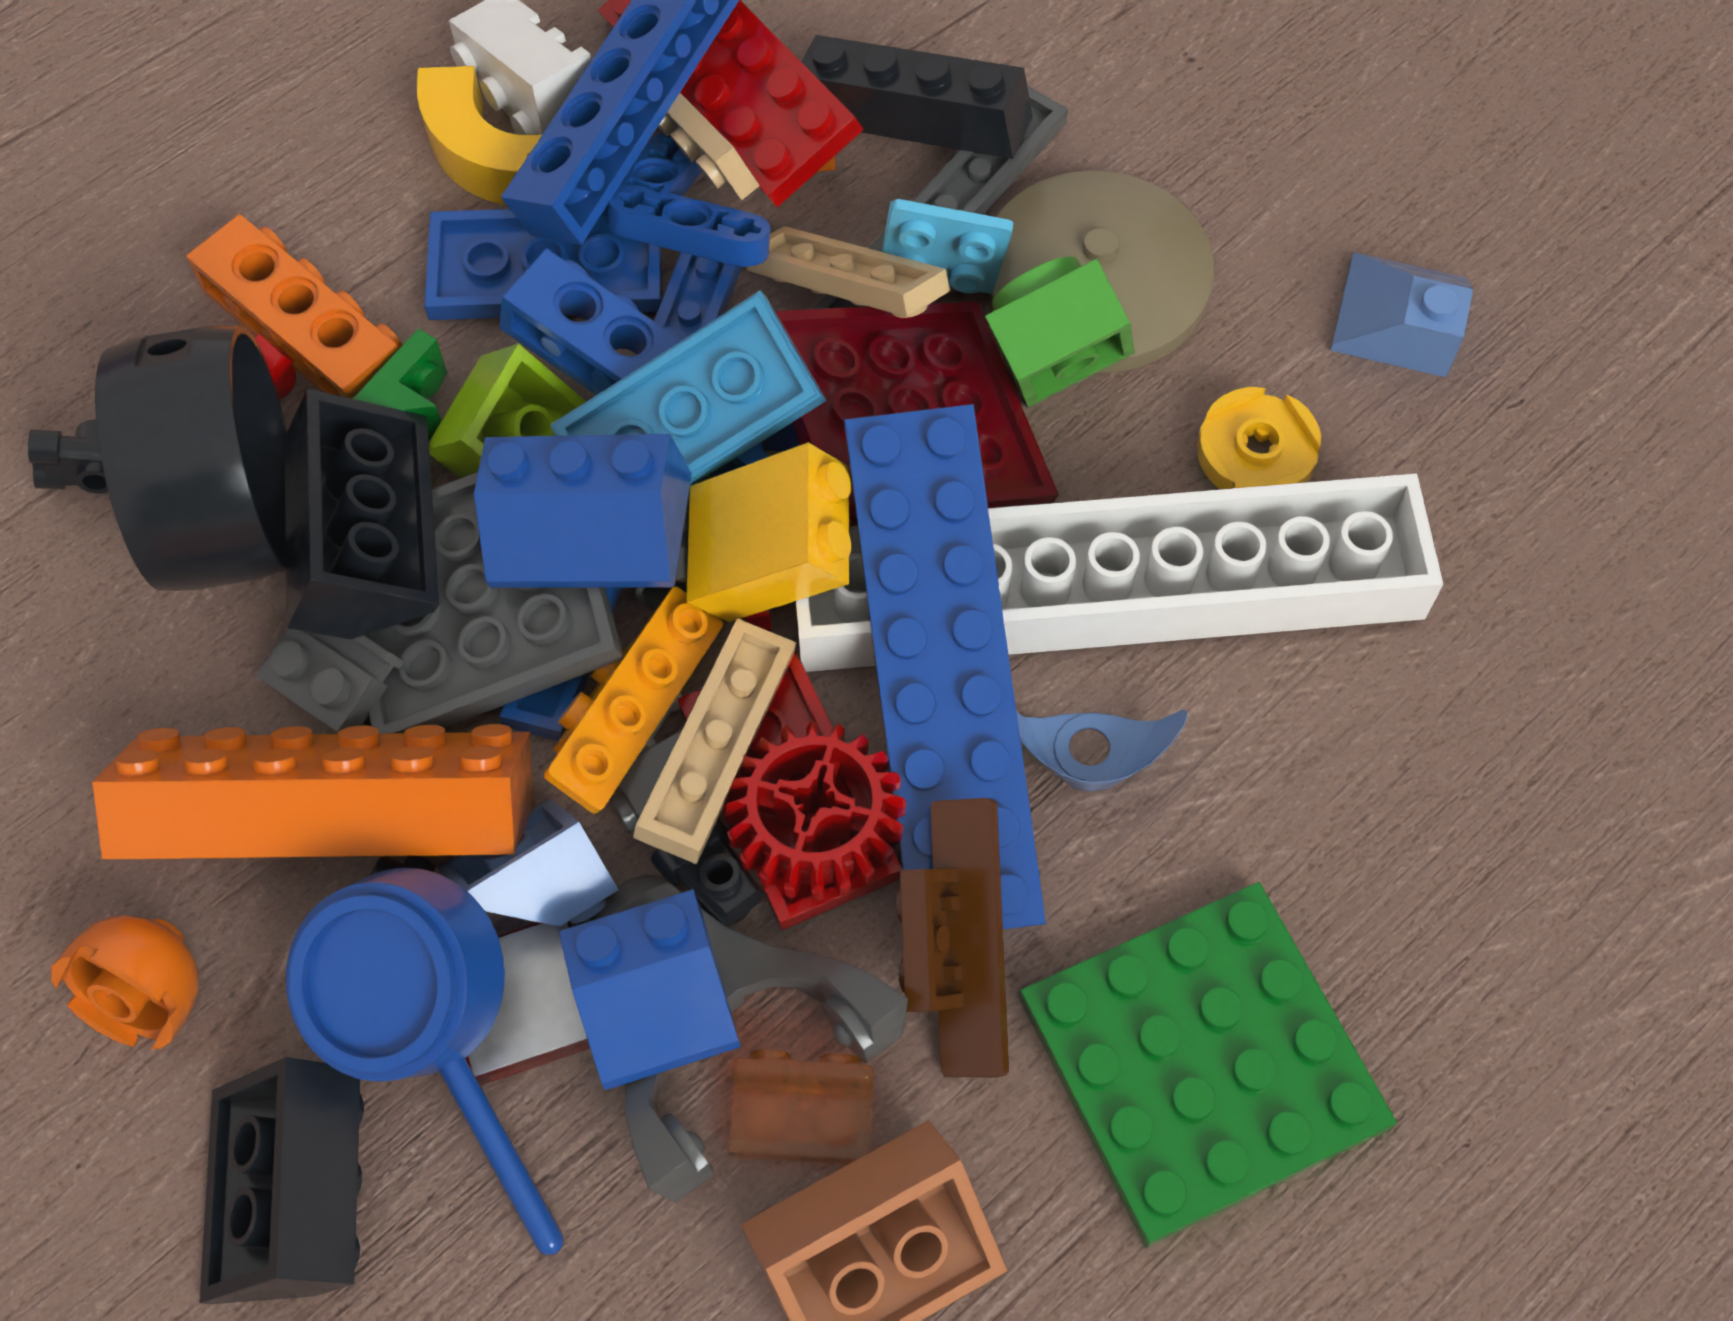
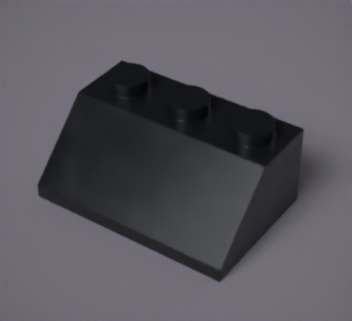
(282, 1184)

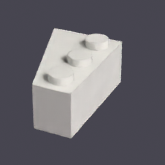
(517, 61)

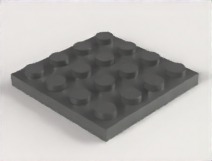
(482, 640)

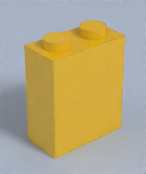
(769, 533)

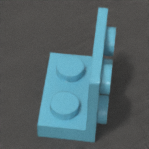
(960, 241)

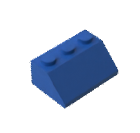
(581, 510)

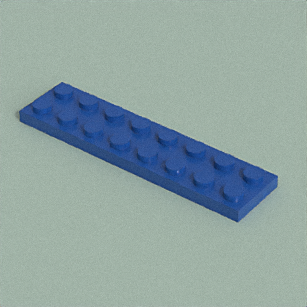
(941, 635)

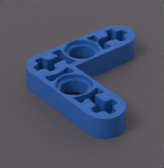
(656, 212)

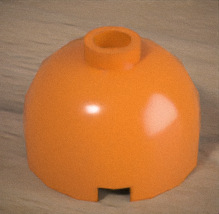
(130, 978)

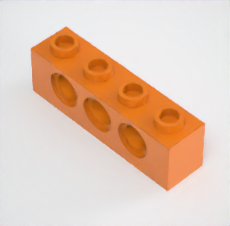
(288, 302)

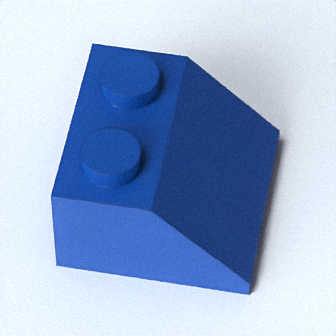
(648, 989)

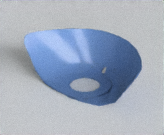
(1130, 741)

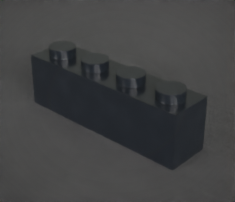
(926, 95)

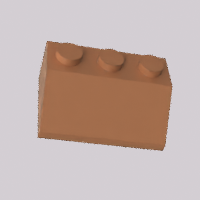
(878, 1237)

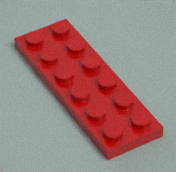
(764, 103)

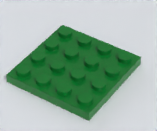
(1205, 1062)

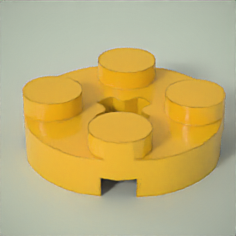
(1247, 413)

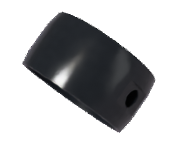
(194, 456)

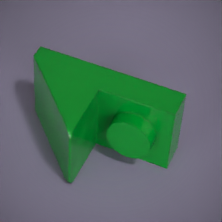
(410, 379)

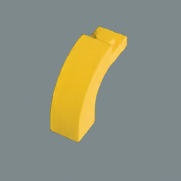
(462, 142)

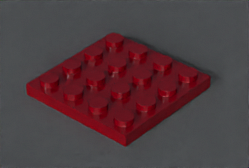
(935, 360)

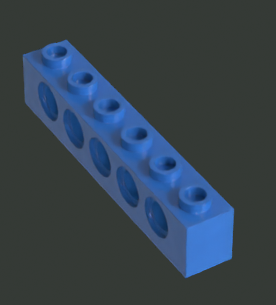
(612, 115)
(585, 351)

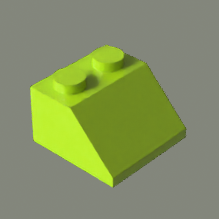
(502, 397)

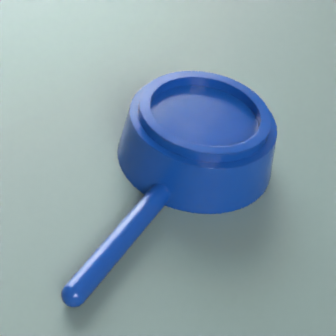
(406, 985)

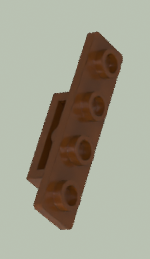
(956, 938)

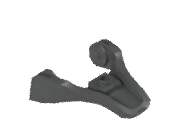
(861, 1008)

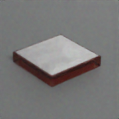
(537, 1009)

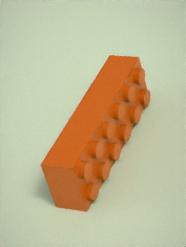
(316, 793)

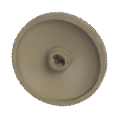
(1142, 240)

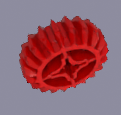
(767, 791)

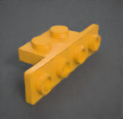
(629, 701)

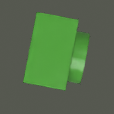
(1059, 326)

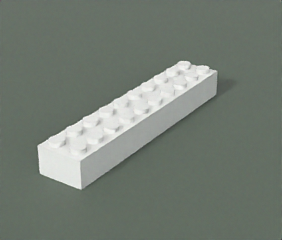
(1180, 568)

